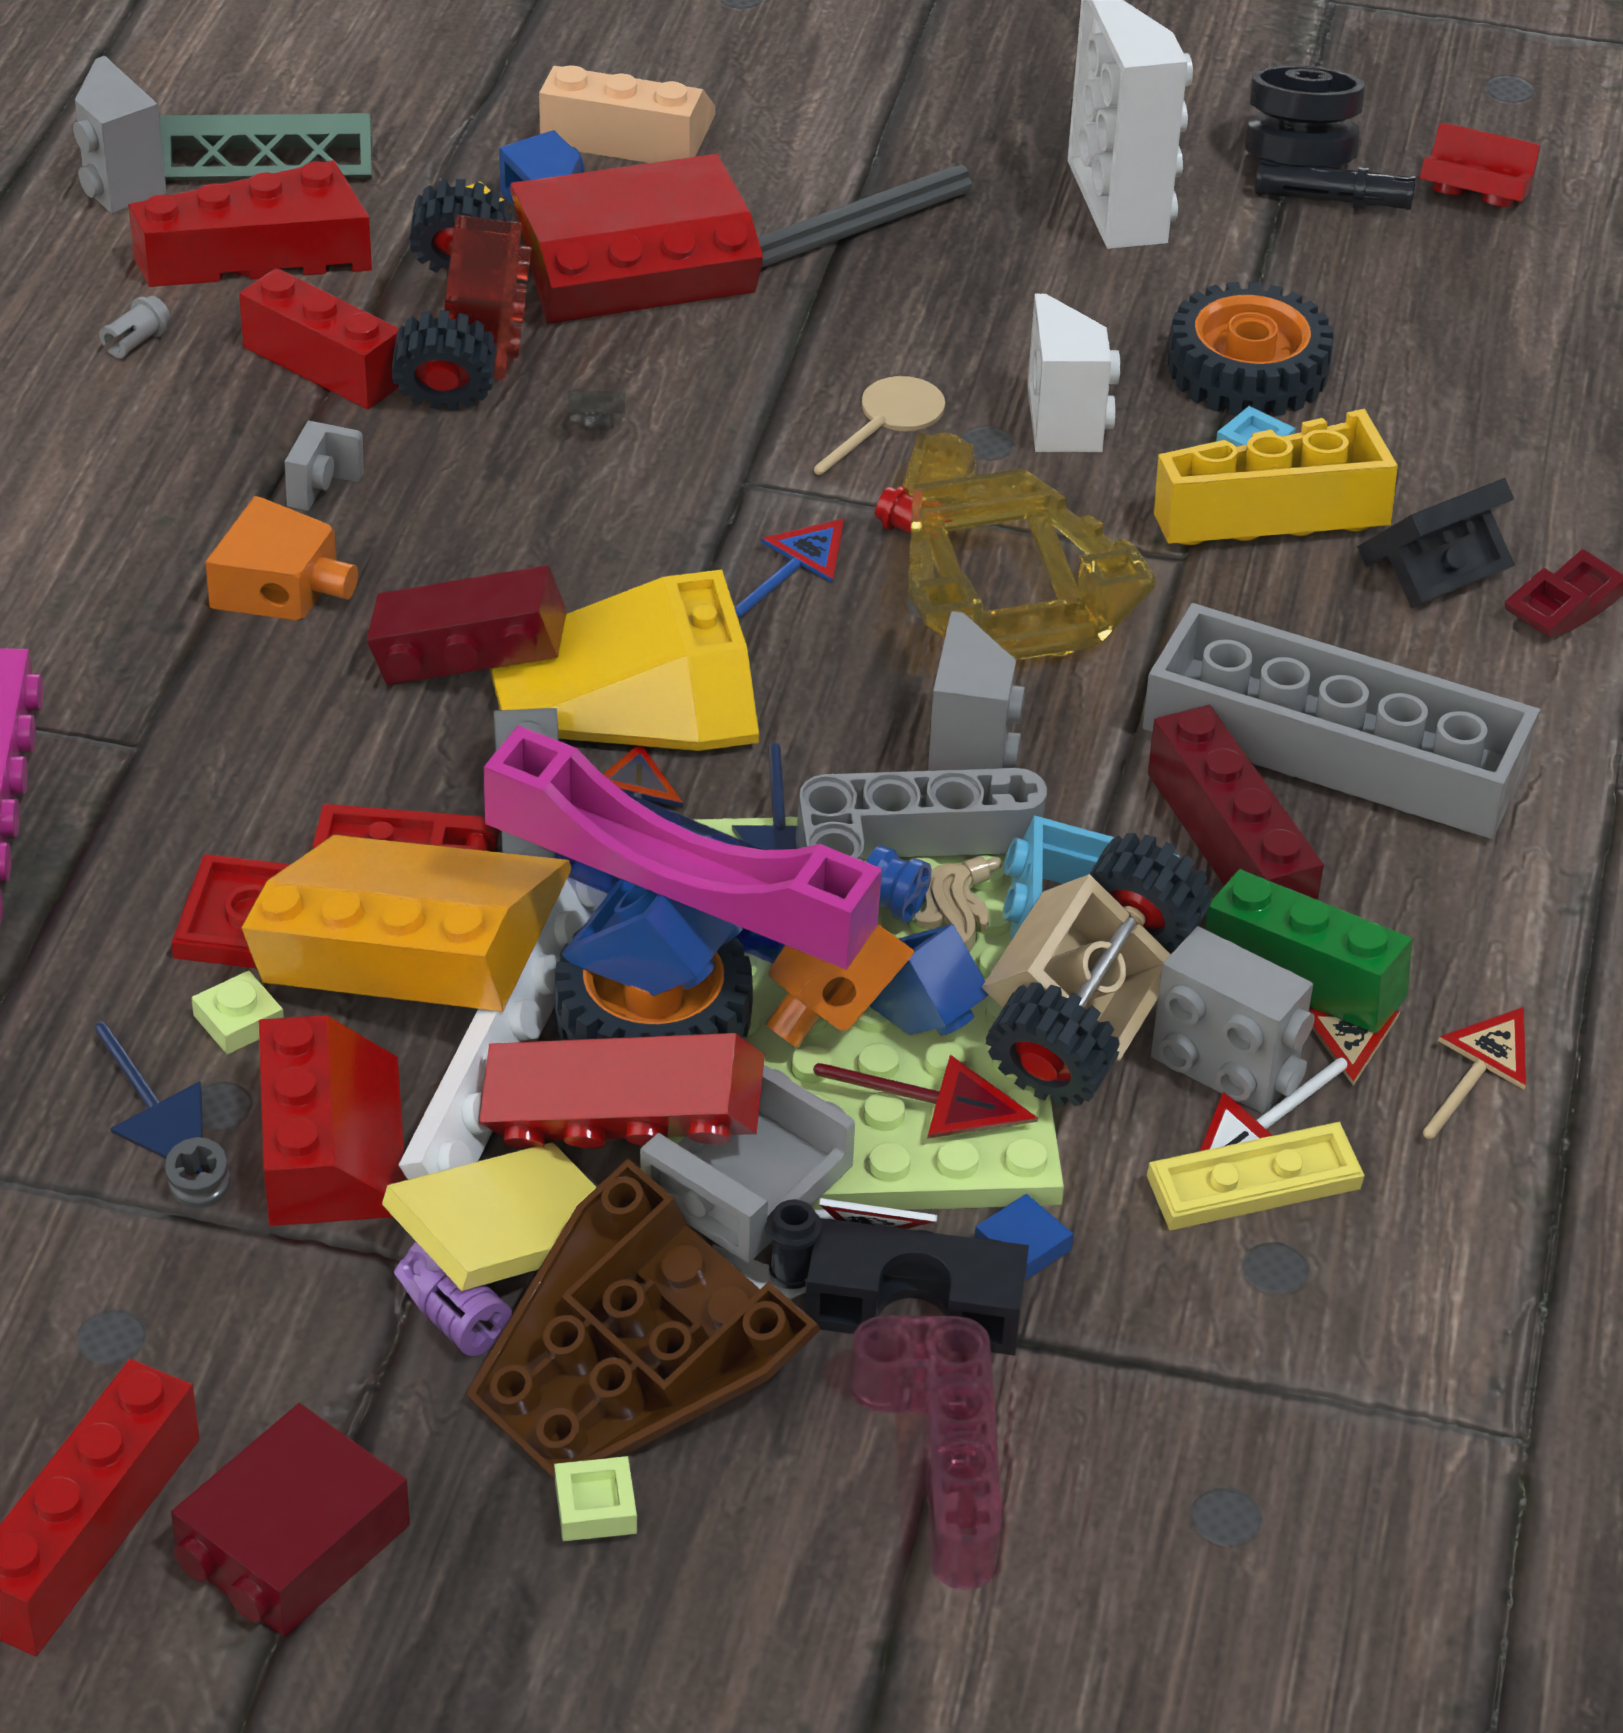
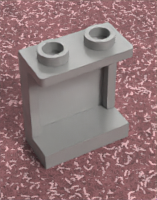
(736, 1185)

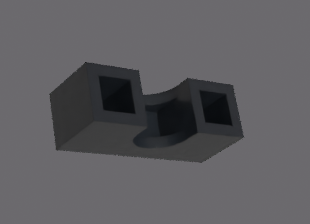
(866, 1267)

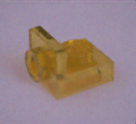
(939, 459)

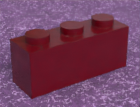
(467, 625)

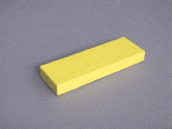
(1254, 1175)

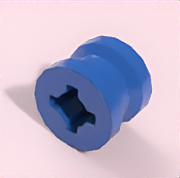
(901, 882)

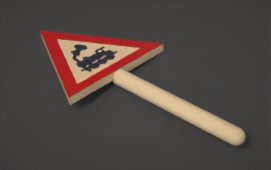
(1349, 1041)
(1492, 1045)

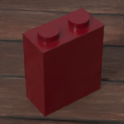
(290, 1520)

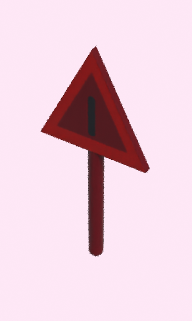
(962, 1104)

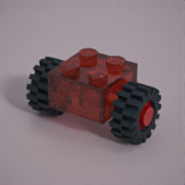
(470, 342)

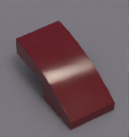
(1569, 596)

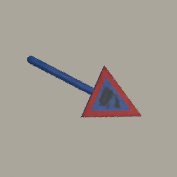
(809, 547)

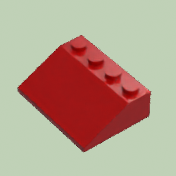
(637, 237)

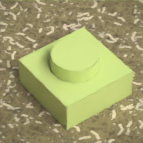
(233, 1011)
(595, 1498)

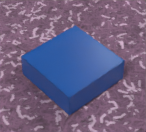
(1030, 1225)

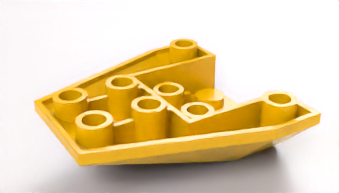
(646, 670)

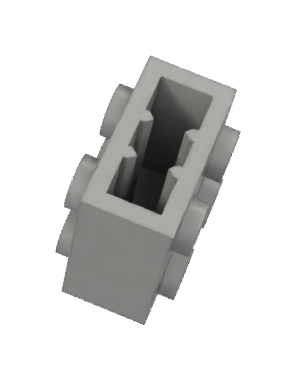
(1232, 1020)

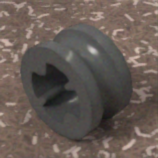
(188, 1157)

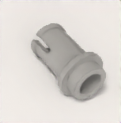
(144, 319)

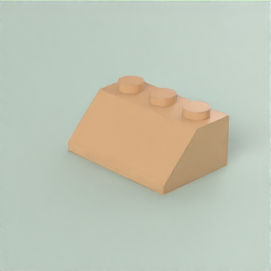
(624, 115)

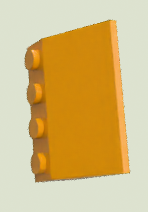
(404, 920)

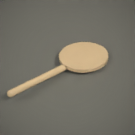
(894, 404)

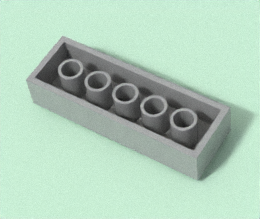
(1348, 719)

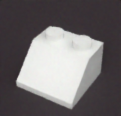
(1070, 379)

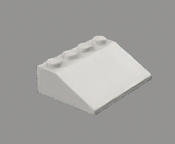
(1128, 122)

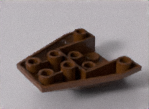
(612, 1364)

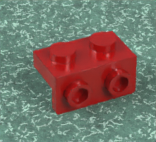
(1481, 163)

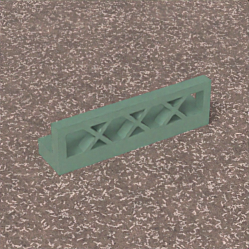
(266, 134)

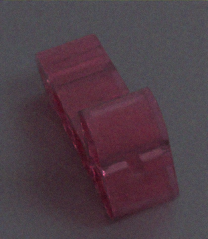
(946, 1374)

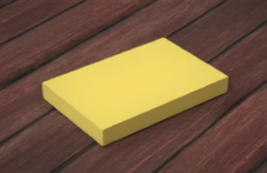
(491, 1214)

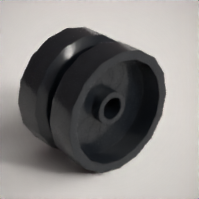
(1304, 115)

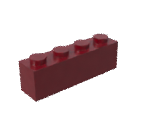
(1228, 803)

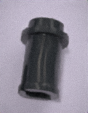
(793, 1232)

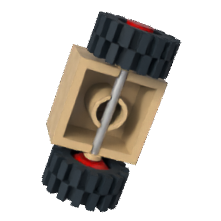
(1091, 967)

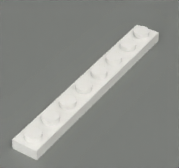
(451, 1125)

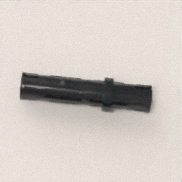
(1334, 184)

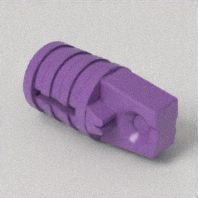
(449, 1308)

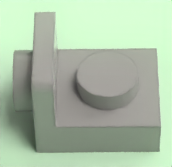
(319, 456)

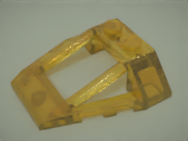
(1110, 575)

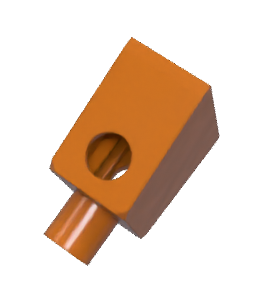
(276, 564)
(831, 991)

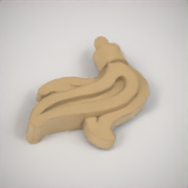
(951, 900)

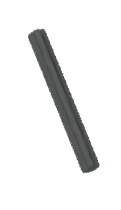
(864, 214)

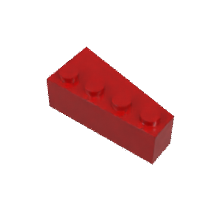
(251, 227)

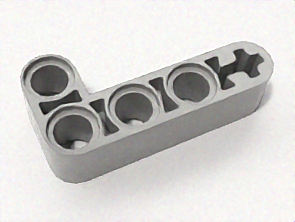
(920, 811)

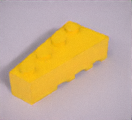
(1278, 484)

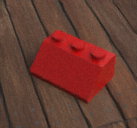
(319, 337)
(327, 1121)

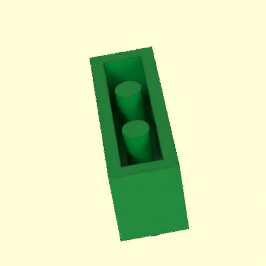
(1353, 963)

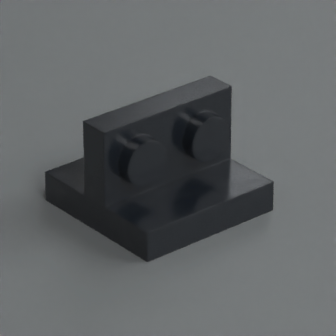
(1445, 544)

